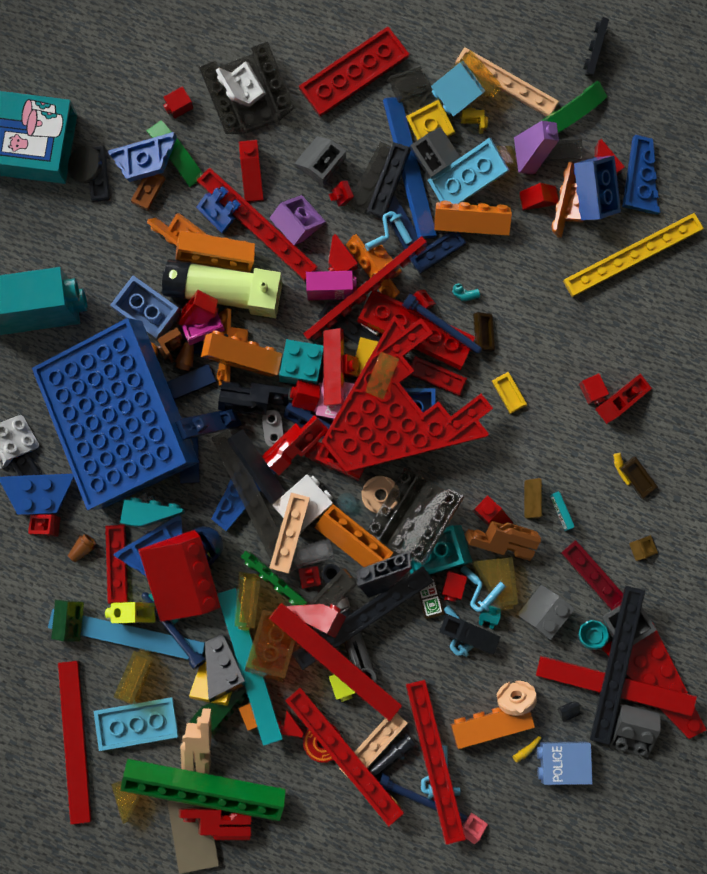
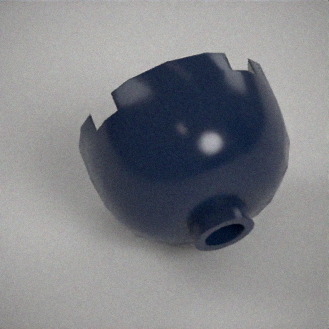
(211, 542)

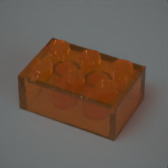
(270, 650)

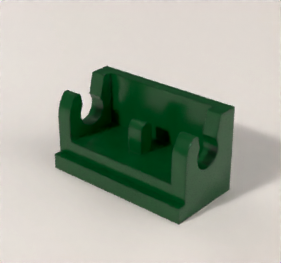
(67, 620)

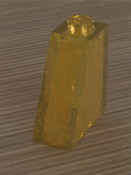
(482, 74)
(492, 573)
(246, 600)
(134, 676)

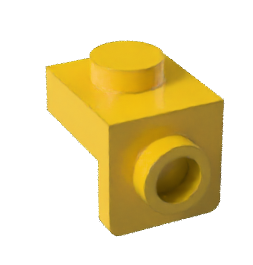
(471, 115)

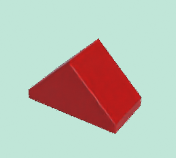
(539, 196)
(44, 525)

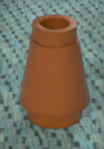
(185, 357)
(82, 547)

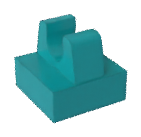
(491, 616)

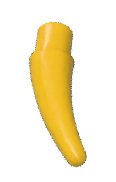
(618, 462)
(523, 753)

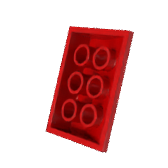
(179, 577)

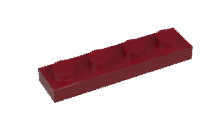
(593, 575)

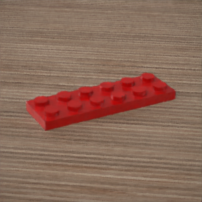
(354, 71)
(441, 345)

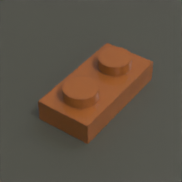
(147, 191)

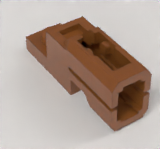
(506, 537)

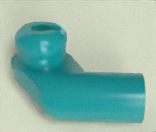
(465, 295)

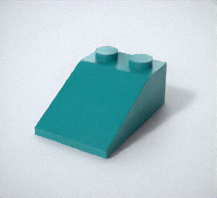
(448, 553)

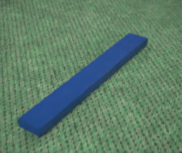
(411, 173)

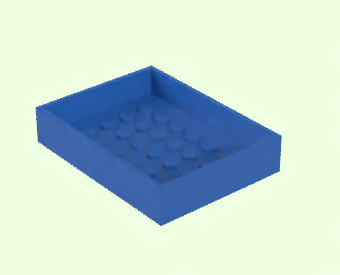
(114, 414)

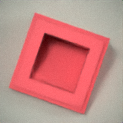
(474, 828)

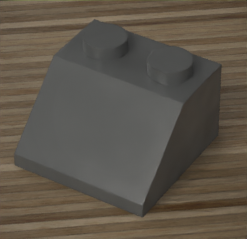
(545, 612)

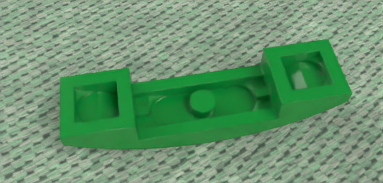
(578, 107)
(179, 156)

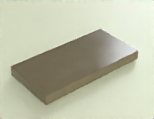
(192, 850)

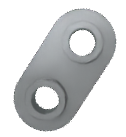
(272, 428)

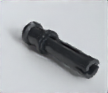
(397, 752)

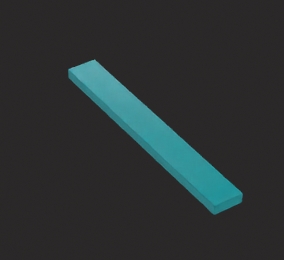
(255, 684)

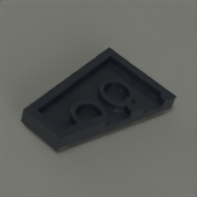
(595, 46)

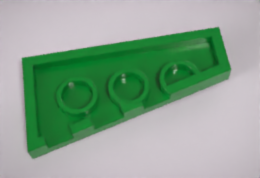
(268, 575)

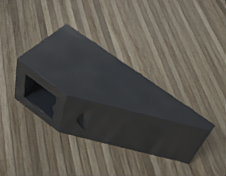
(383, 574)
(469, 634)

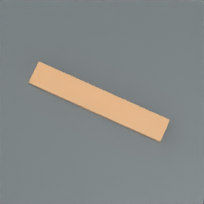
(518, 88)

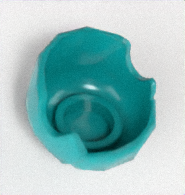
(593, 635)

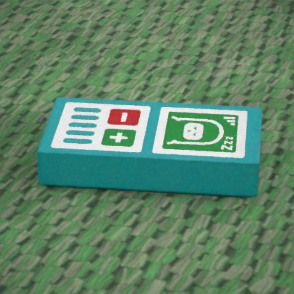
(562, 511)

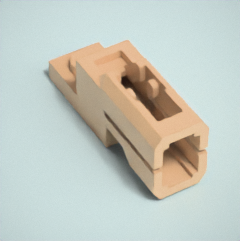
(197, 744)

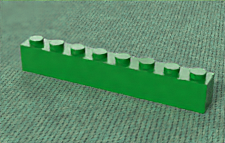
(203, 789)

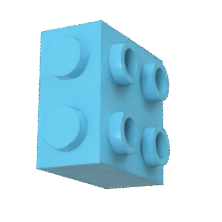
(457, 88)

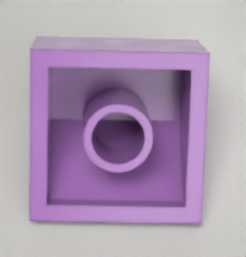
(297, 219)

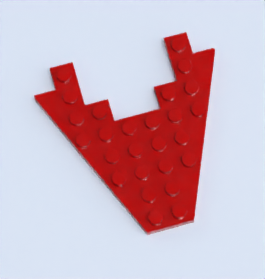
(393, 428)

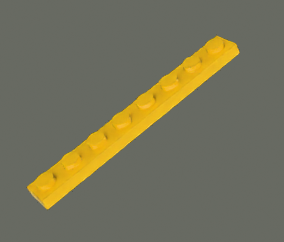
(633, 255)

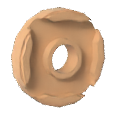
(369, 489)
(516, 706)

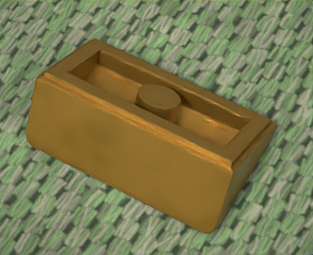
(533, 498)

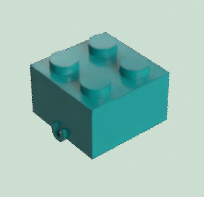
(301, 362)

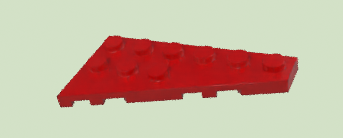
(653, 665)

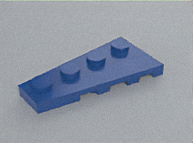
(640, 182)
(230, 507)

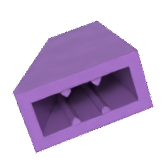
(535, 145)

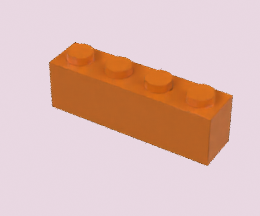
(472, 218)
(215, 251)
(241, 354)
(352, 537)
(488, 727)

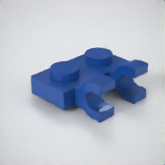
(215, 212)

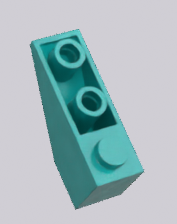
(144, 514)

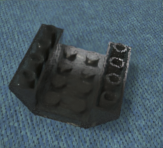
(267, 110)
(417, 518)

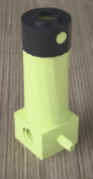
(252, 291)

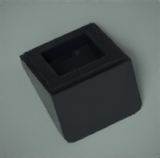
(569, 711)

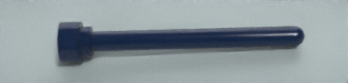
(412, 303)
(196, 659)
(387, 784)

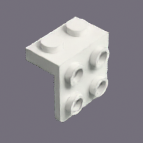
(241, 84)
(15, 439)

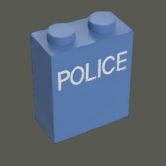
(565, 763)

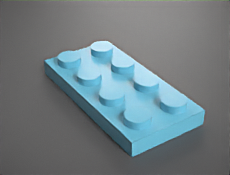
(469, 173)
(136, 724)

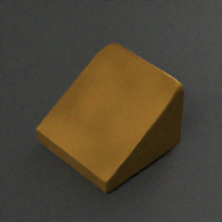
(643, 548)

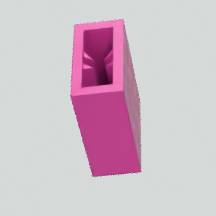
(330, 285)

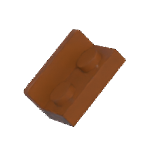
(171, 341)

